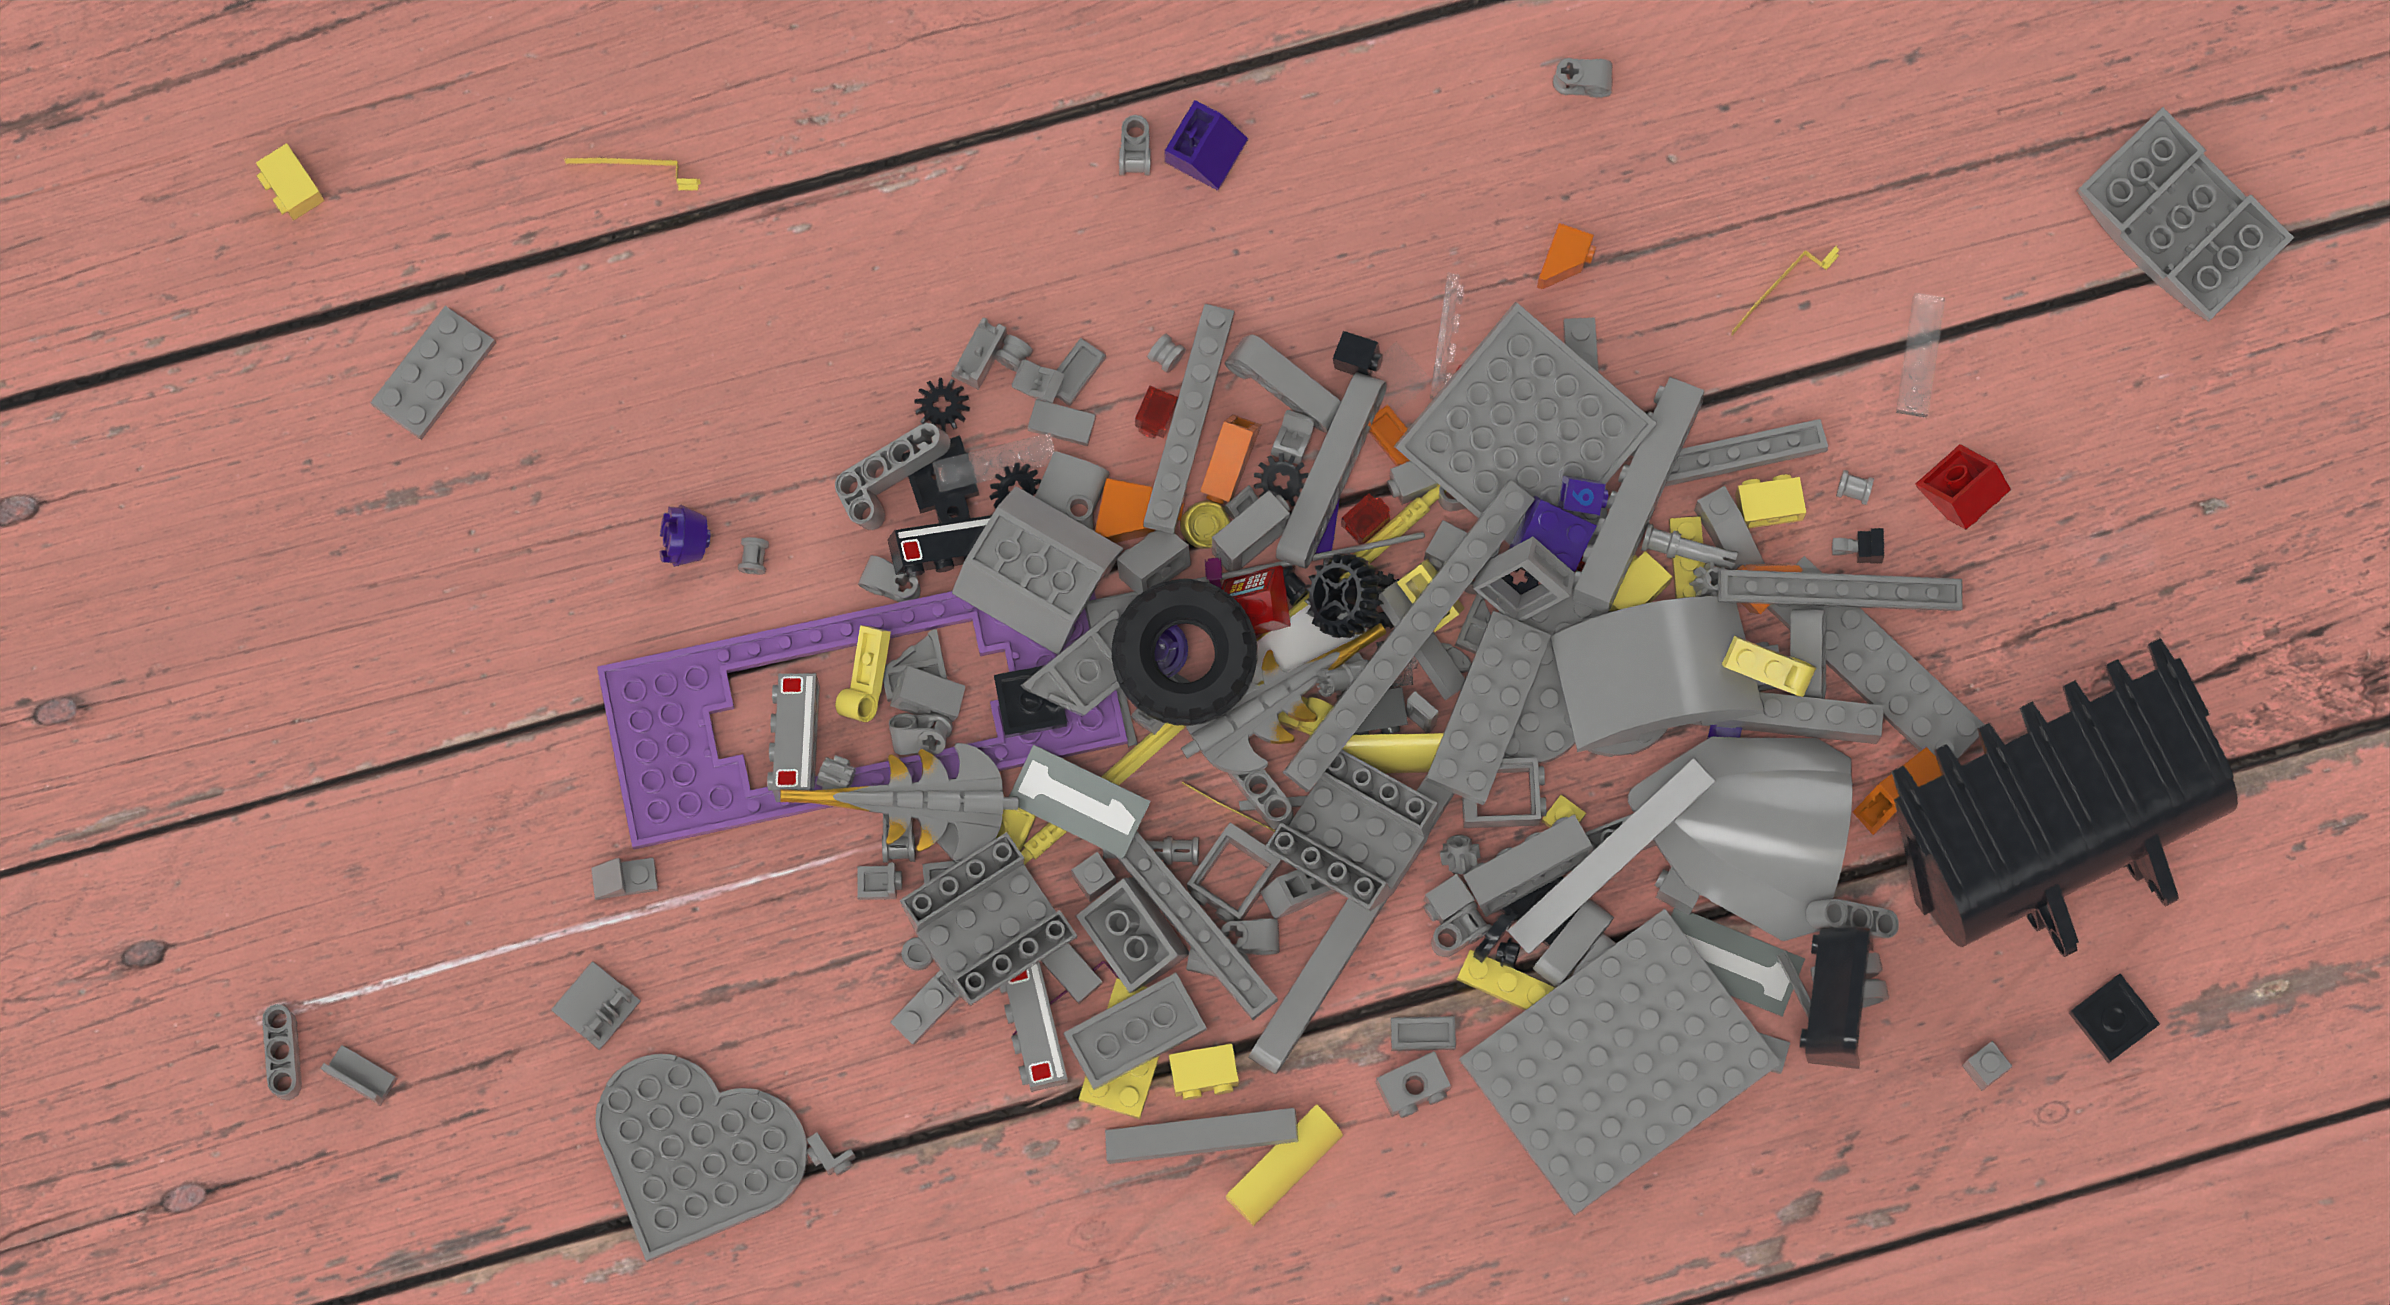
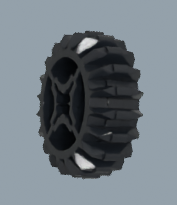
(1355, 595)

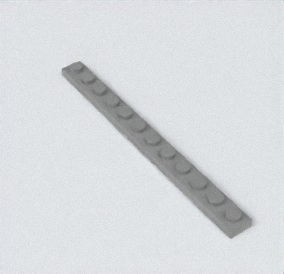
(1408, 636)

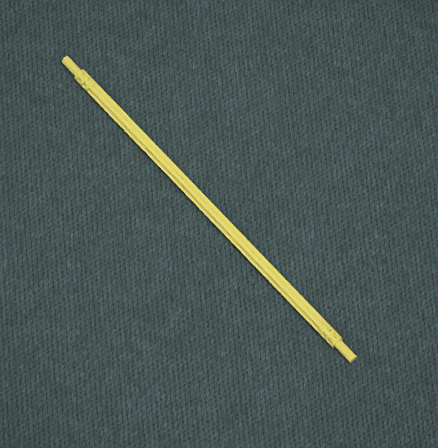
(1153, 743)

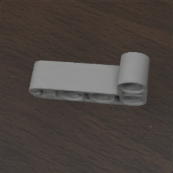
(1284, 380)
(894, 471)

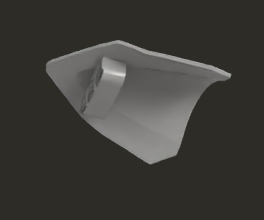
(1764, 831)

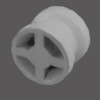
(1013, 352)
(1166, 353)

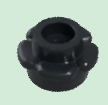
(1508, 953)

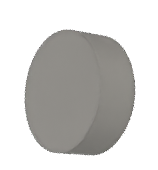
(916, 955)

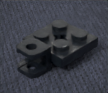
(945, 503)

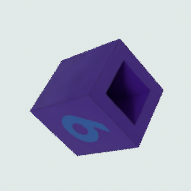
(1582, 495)

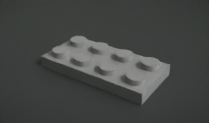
(433, 372)
(1135, 1031)

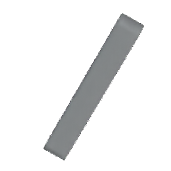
(1331, 470)

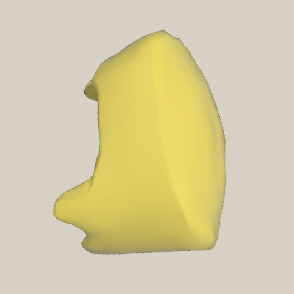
(1203, 522)

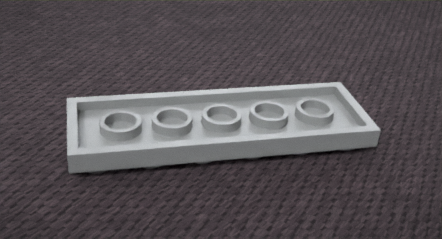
(1488, 708)

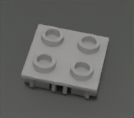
(596, 1005)

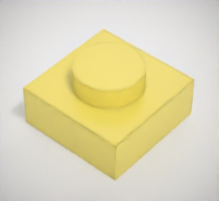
(1560, 809)

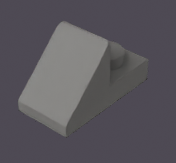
(624, 878)

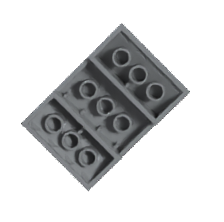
(2182, 217)
(1652, 670)

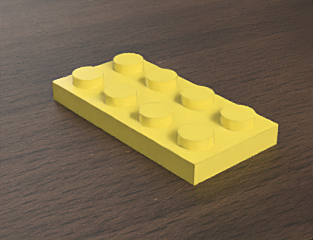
(1129, 1091)

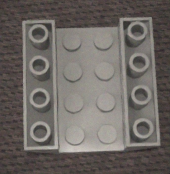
(1035, 569)
(1356, 831)
(986, 920)

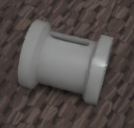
(1855, 487)
(753, 555)

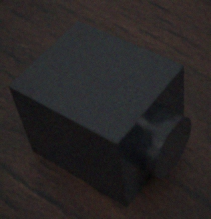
(1357, 355)

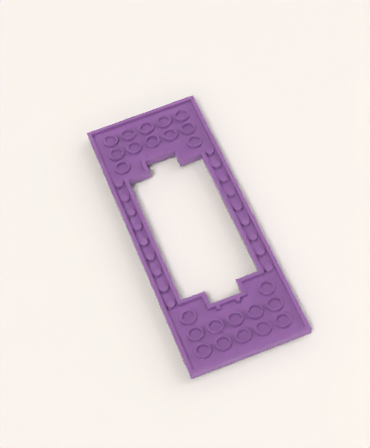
(667, 742)

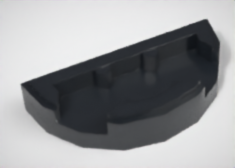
(1495, 934)

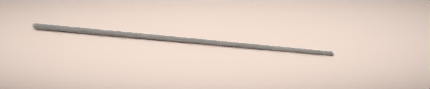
(1316, 557)

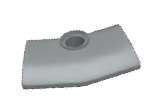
(1070, 483)

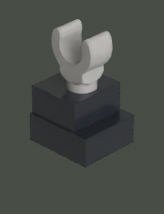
(1868, 546)

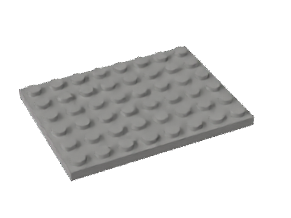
(1619, 1061)

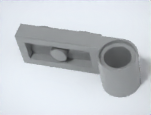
(925, 1008)

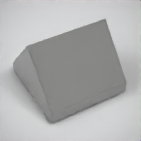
(1240, 502)

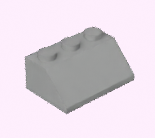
(1132, 934)

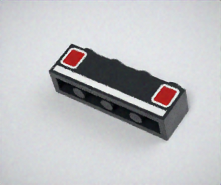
(934, 545)

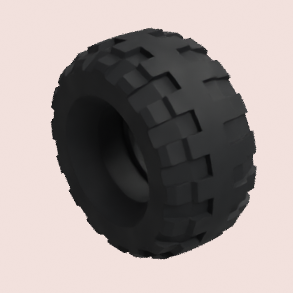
(1184, 603)

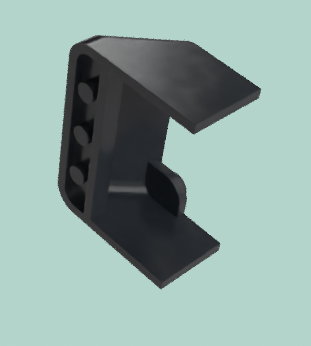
(1837, 996)

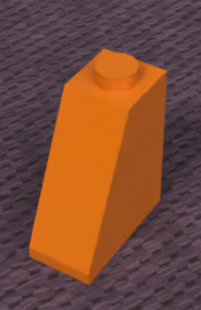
(1229, 458)
(1124, 511)
(1879, 805)

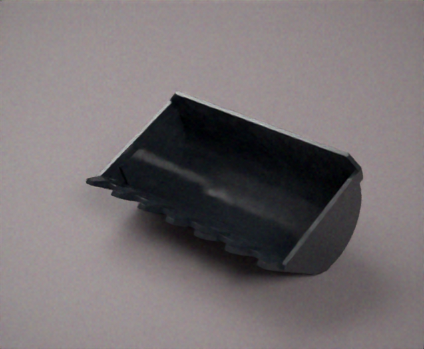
(2065, 805)

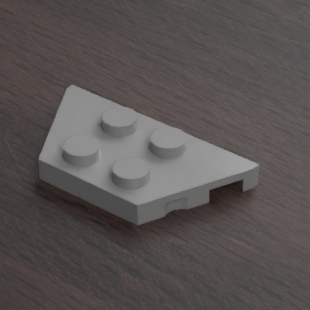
(1081, 672)

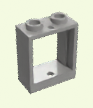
(1251, 532)
(1536, 559)
(1537, 803)
(1249, 846)

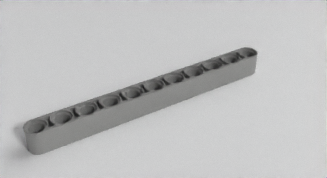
(1324, 968)

